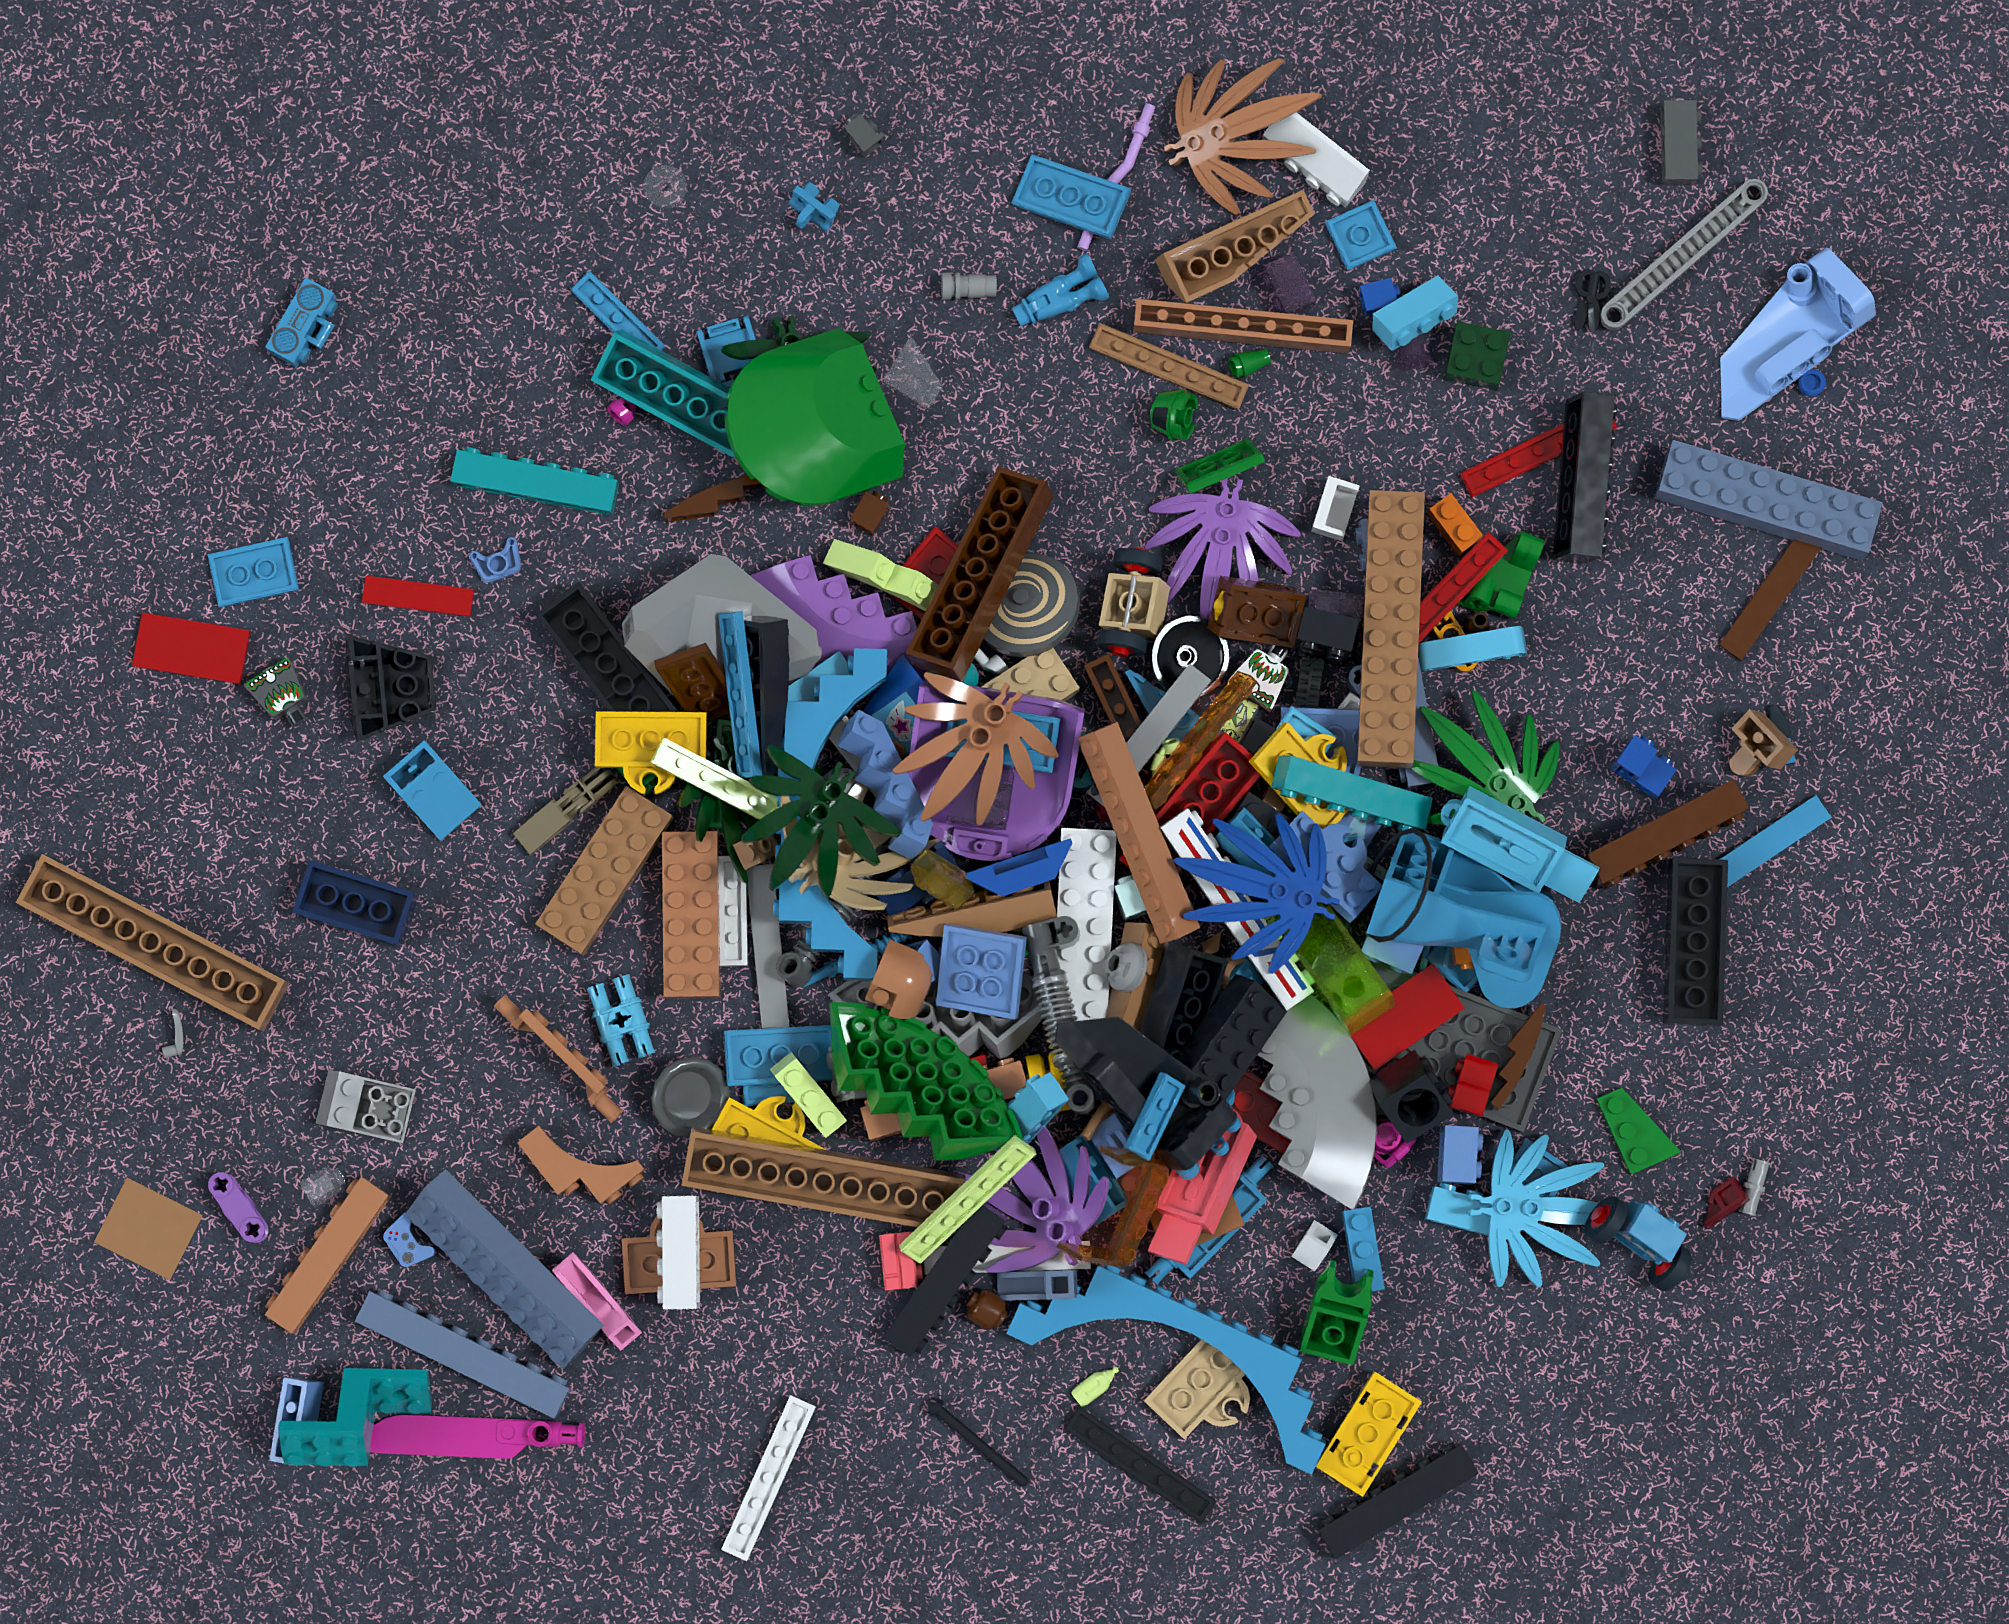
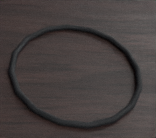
(1424, 890)

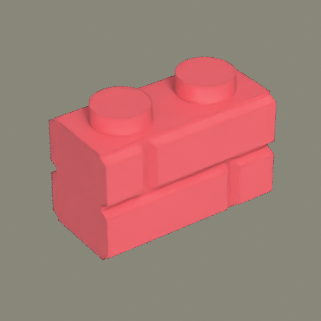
(898, 1268)

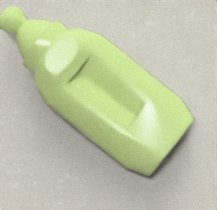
(1093, 1386)

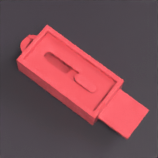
(1200, 1202)

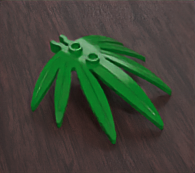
(1504, 784)

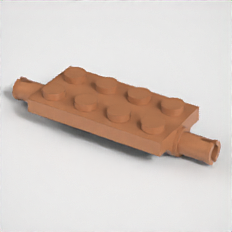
(593, 1079)

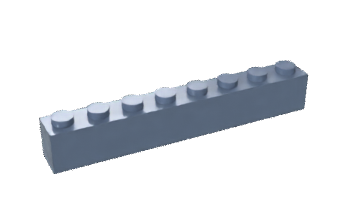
(463, 1354)

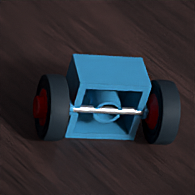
(1645, 1234)

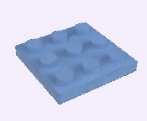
(981, 971)

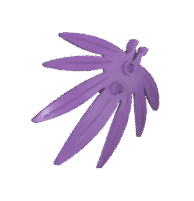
(1223, 527)
(1051, 1215)

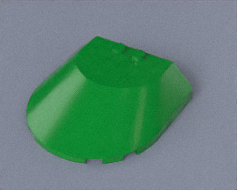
(814, 422)

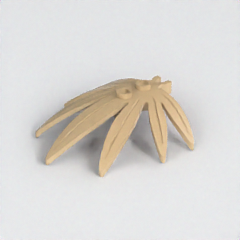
(849, 890)

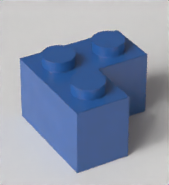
(1642, 767)

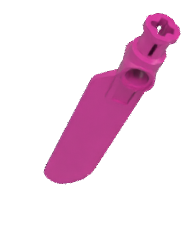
(468, 1436)

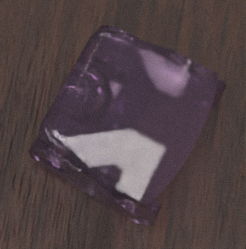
(965, 804)

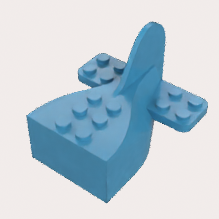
(1471, 907)

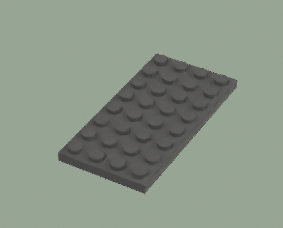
(1482, 1032)

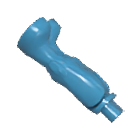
(1055, 296)

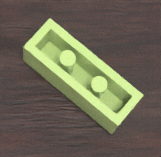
(808, 1095)

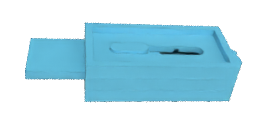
(1514, 845)

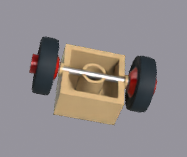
(1132, 603)

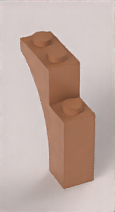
(564, 1170)

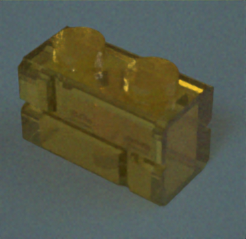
(941, 879)

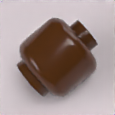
(986, 1309)

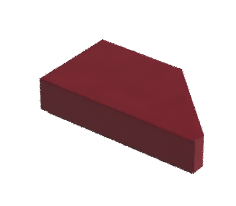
(1724, 1201)

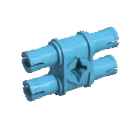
(629, 1007)

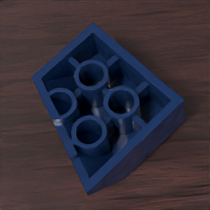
(910, 899)

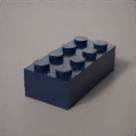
(355, 903)

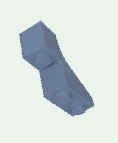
(1037, 1285)

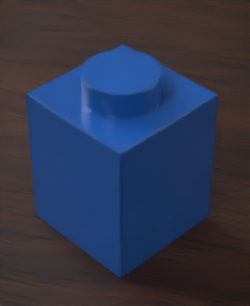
(1377, 295)

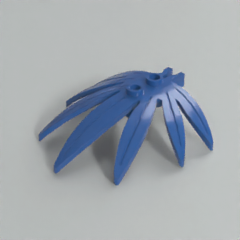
(1288, 893)

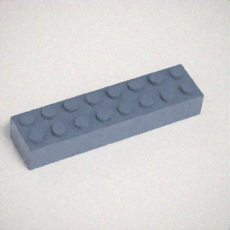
(1768, 500)
(504, 1269)

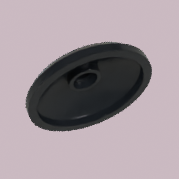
(1203, 651)

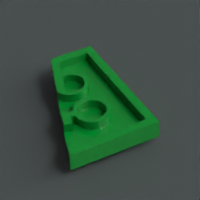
(1634, 1132)

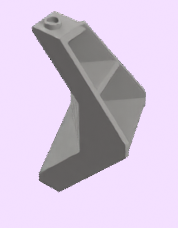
(687, 615)

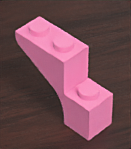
(596, 1298)

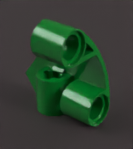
(1506, 581)

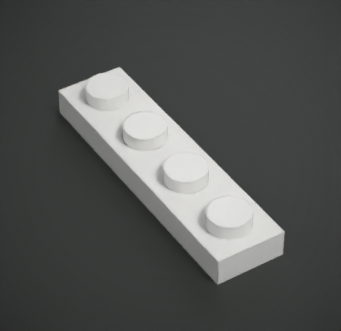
(732, 915)

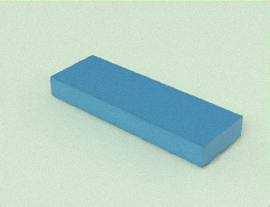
(1154, 1116)

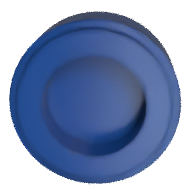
(1812, 383)

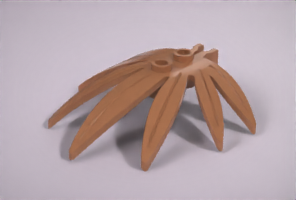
(1211, 135)
(986, 731)

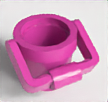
(1390, 1142)

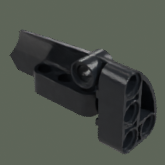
(1124, 1070)

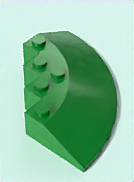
(921, 1080)

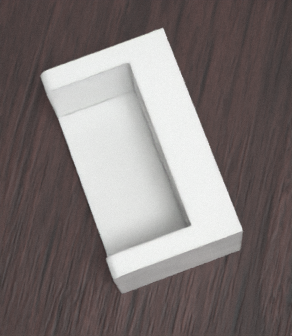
(1335, 508)

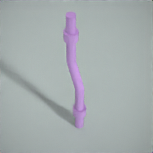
(1140, 132)

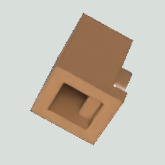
(755, 852)

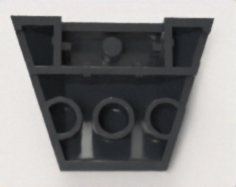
(386, 686)

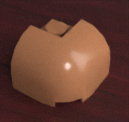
(900, 981)

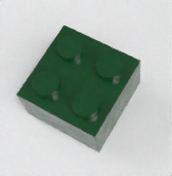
(1477, 355)

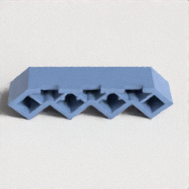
(896, 795)

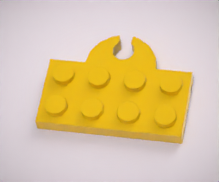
(632, 738)
(1288, 742)
(764, 1122)

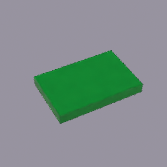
(1219, 465)

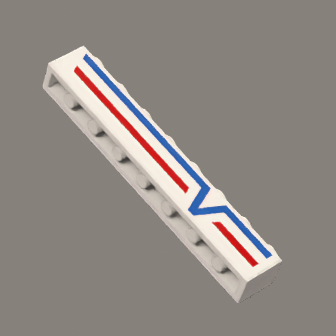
(1190, 841)

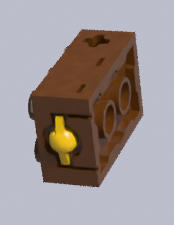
(1256, 611)

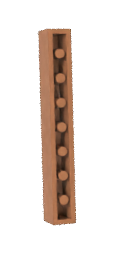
(1243, 326)
(1138, 832)

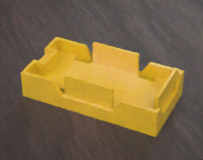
(1368, 1433)

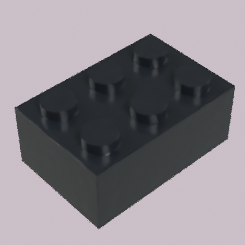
(1325, 636)

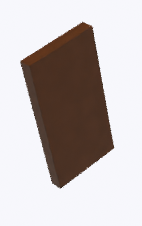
(696, 681)

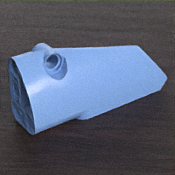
(1793, 332)

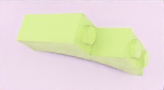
(881, 573)

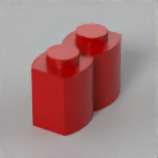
(1472, 1085)

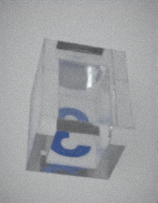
(323, 1185)

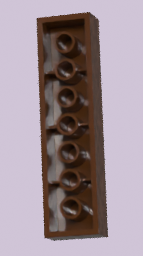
(979, 574)

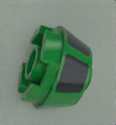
(1173, 414)

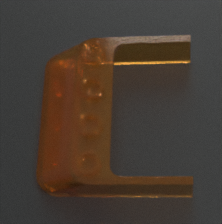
(1135, 1215)

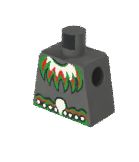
(280, 692)

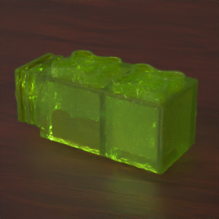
(1342, 973)

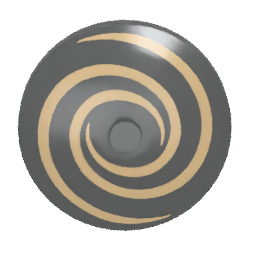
(1036, 608)

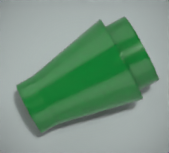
(1246, 363)

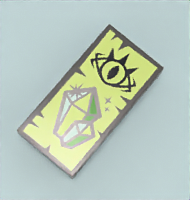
(1241, 721)

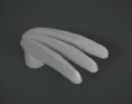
(177, 1048)

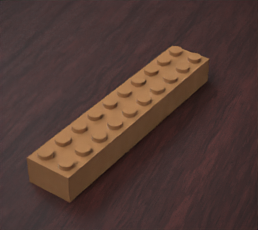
(1391, 629)
(152, 942)
(816, 1177)

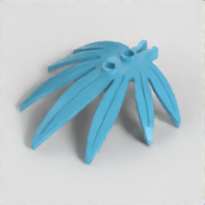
(1520, 1208)

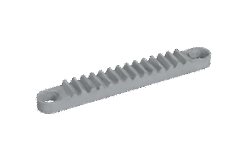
(1683, 254)

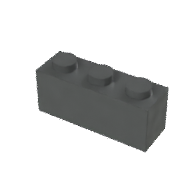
(1680, 142)

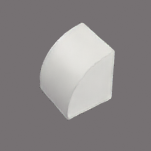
(1314, 1245)

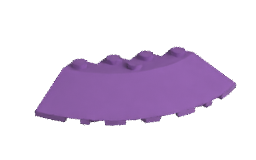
(837, 618)

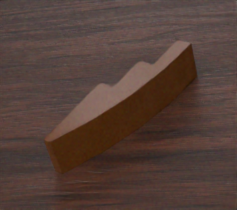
(707, 502)
(1521, 1047)

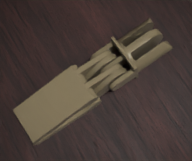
(555, 818)

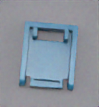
(722, 335)

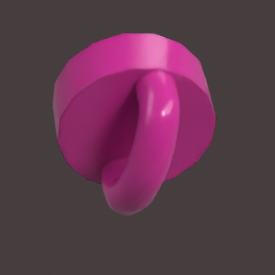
(620, 412)

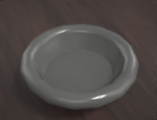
(689, 1095)

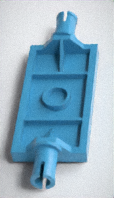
(1248, 1202)

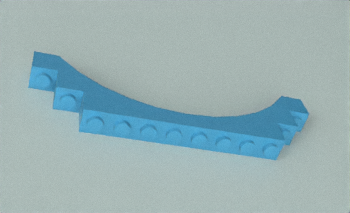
(806, 733)
(1264, 1363)

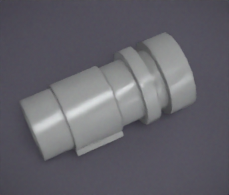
(967, 286)

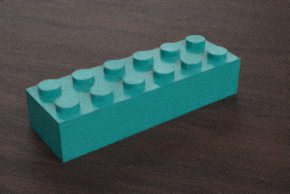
(665, 388)

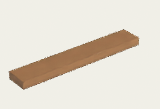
(1168, 366)

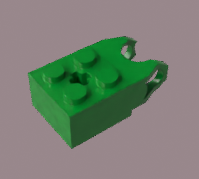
(1336, 1316)

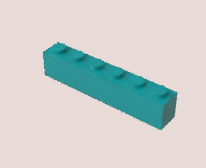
(535, 482)
(1351, 793)

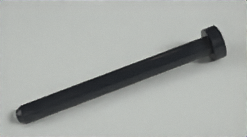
(977, 1442)

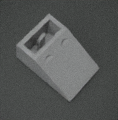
(365, 1106)

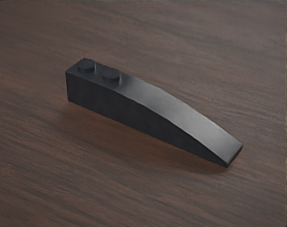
(769, 679)

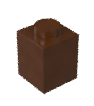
(870, 512)

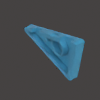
(1149, 698)

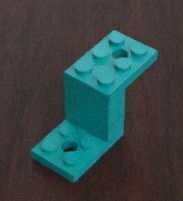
(351, 1435)

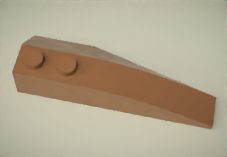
(1231, 249)
(981, 911)
(1133, 1005)

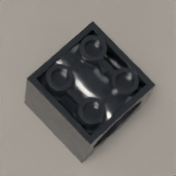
(1418, 1115)

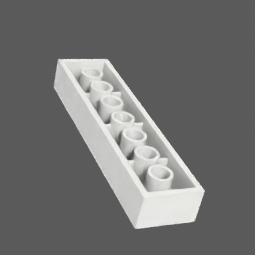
(1087, 897)

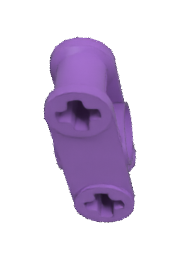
(238, 1207)

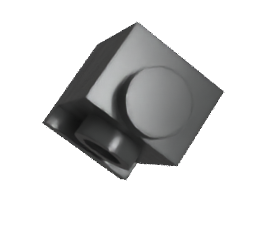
(863, 134)

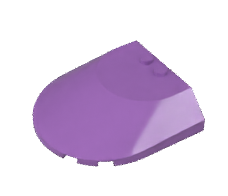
(1032, 812)

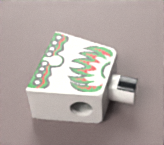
(1268, 673)

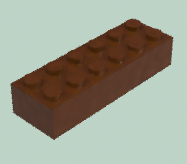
(1673, 830)

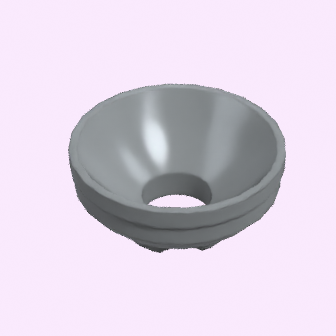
(1130, 969)

